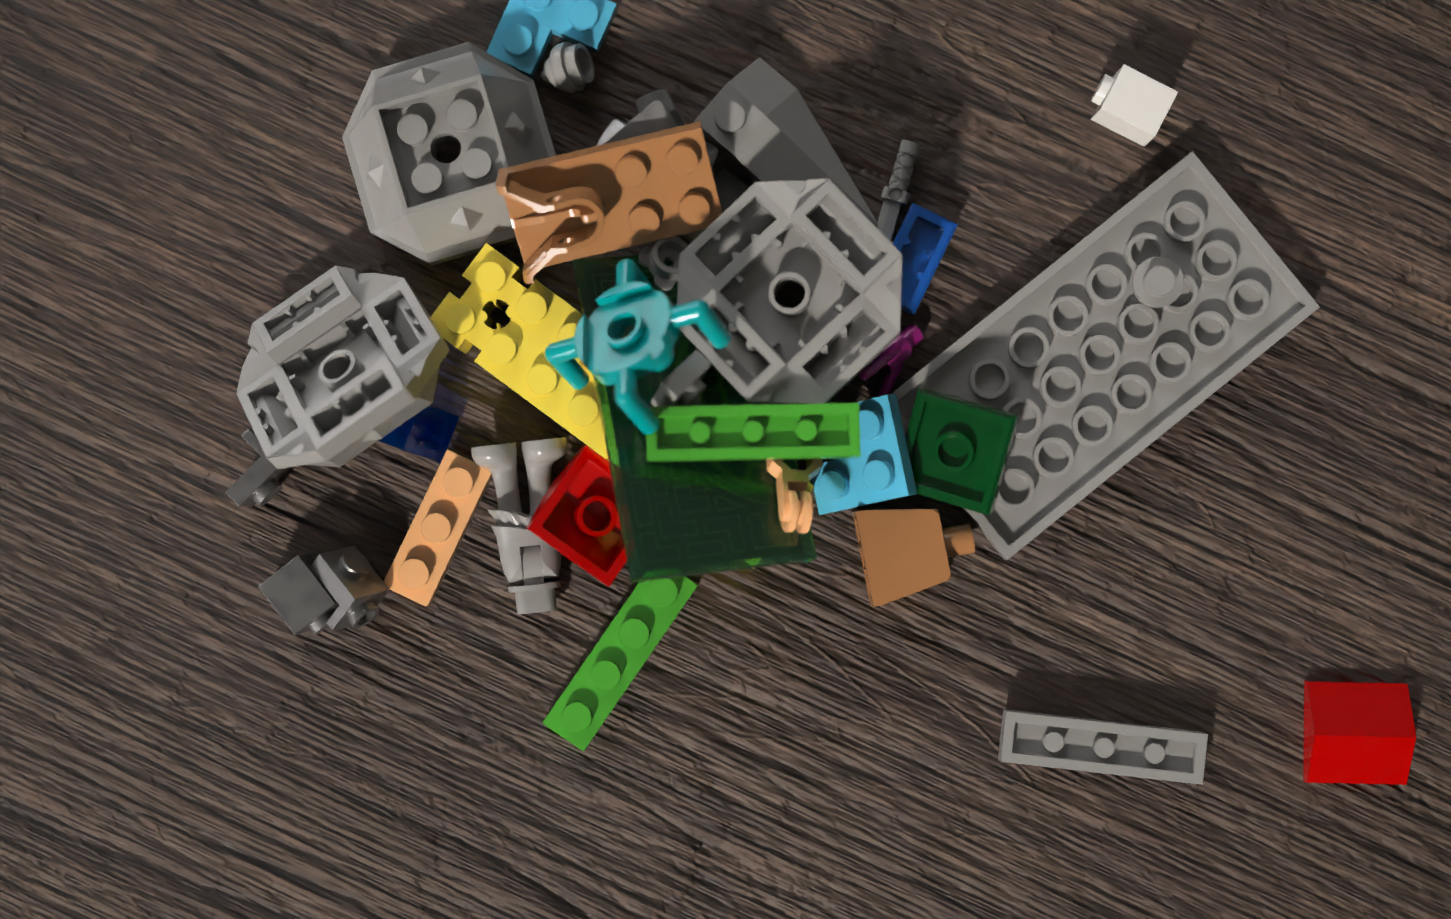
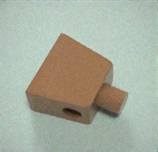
(907, 551)

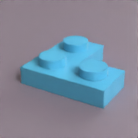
(531, 23)
(881, 470)

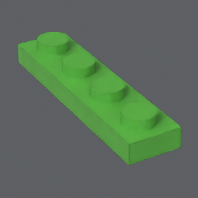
(755, 432)
(617, 658)

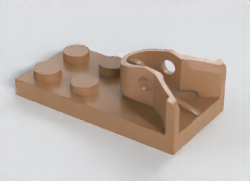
(610, 196)

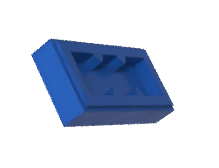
(922, 244)

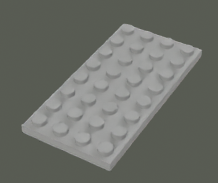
(1099, 367)

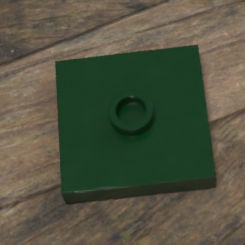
(959, 449)

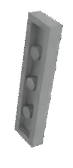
(1102, 746)

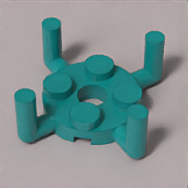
(642, 351)

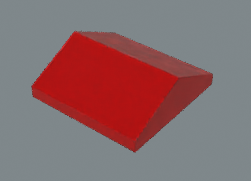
(582, 517)
(1357, 732)

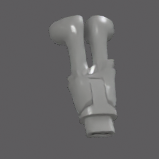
(525, 559)

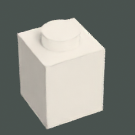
(1132, 104)

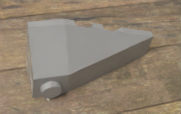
(771, 133)

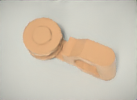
(792, 508)

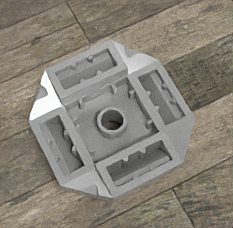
(394, 142)
(806, 238)
(338, 367)

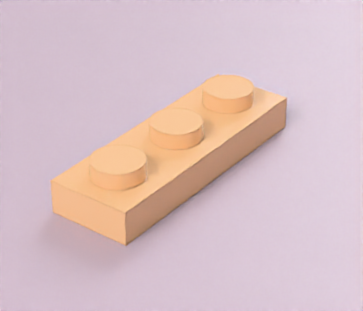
(438, 528)

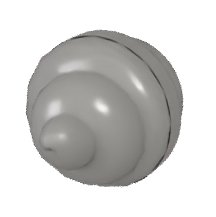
(569, 67)

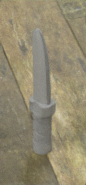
(896, 193)

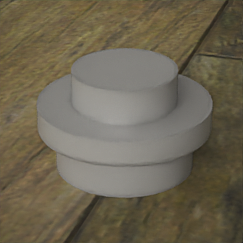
(1157, 282)

